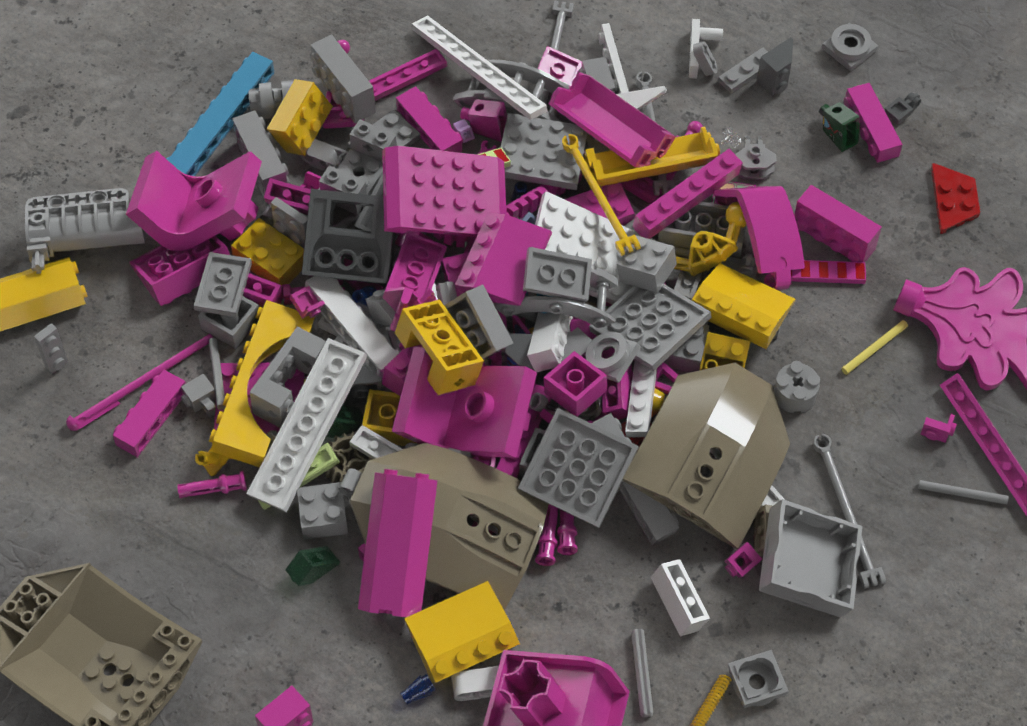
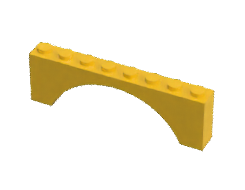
(238, 432)

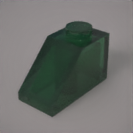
(346, 421)
(311, 565)

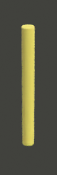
(874, 347)

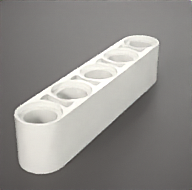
(474, 683)

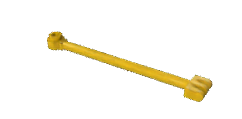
(624, 241)

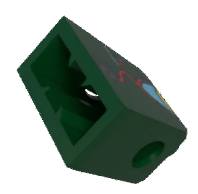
(840, 125)

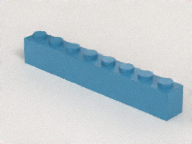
(217, 120)

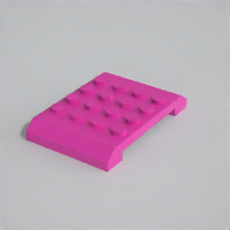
(440, 190)

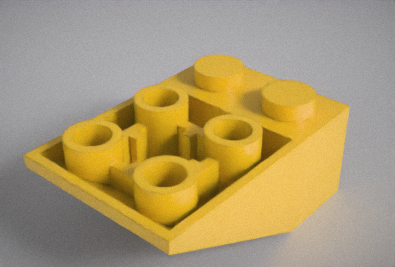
(724, 350)

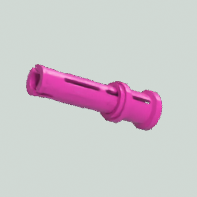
(222, 484)
(567, 534)
(548, 542)

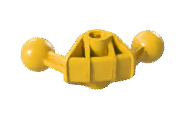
(710, 248)

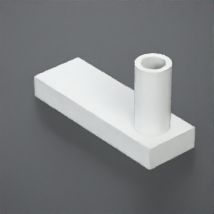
(700, 33)

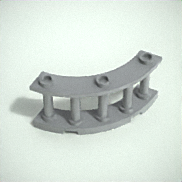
(520, 72)
(599, 279)

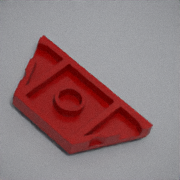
(954, 197)

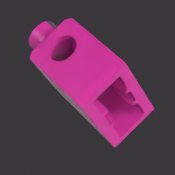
(486, 118)

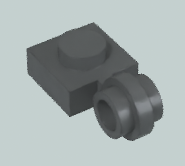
(902, 109)

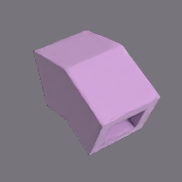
(464, 130)

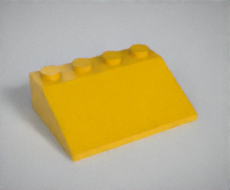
(743, 305)
(461, 631)

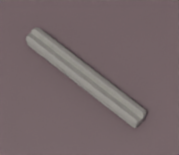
(642, 673)

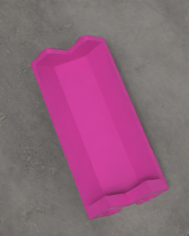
(612, 121)
(397, 543)

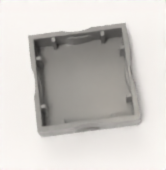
(810, 558)

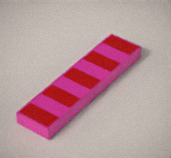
(830, 272)

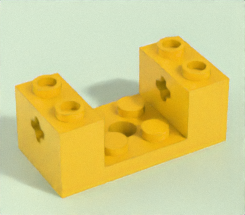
(454, 358)

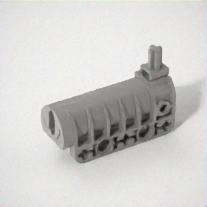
(79, 224)

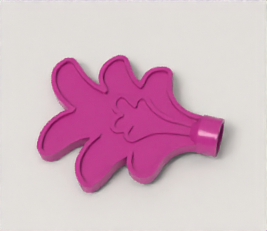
(973, 323)

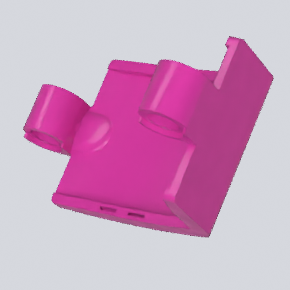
(771, 230)

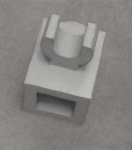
(199, 395)

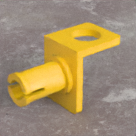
(211, 461)

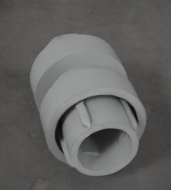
(263, 98)

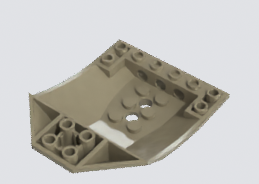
(705, 411)
(457, 552)
(72, 625)

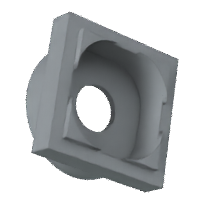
(848, 56)
(617, 364)
(765, 666)

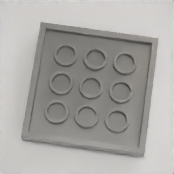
(538, 151)
(655, 321)
(578, 467)

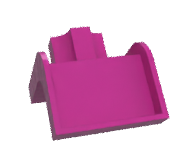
(190, 209)
(474, 419)
(555, 691)

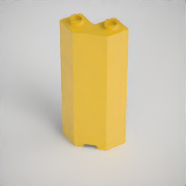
(683, 154)
(38, 295)

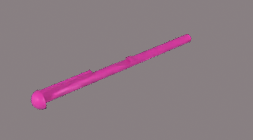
(112, 401)

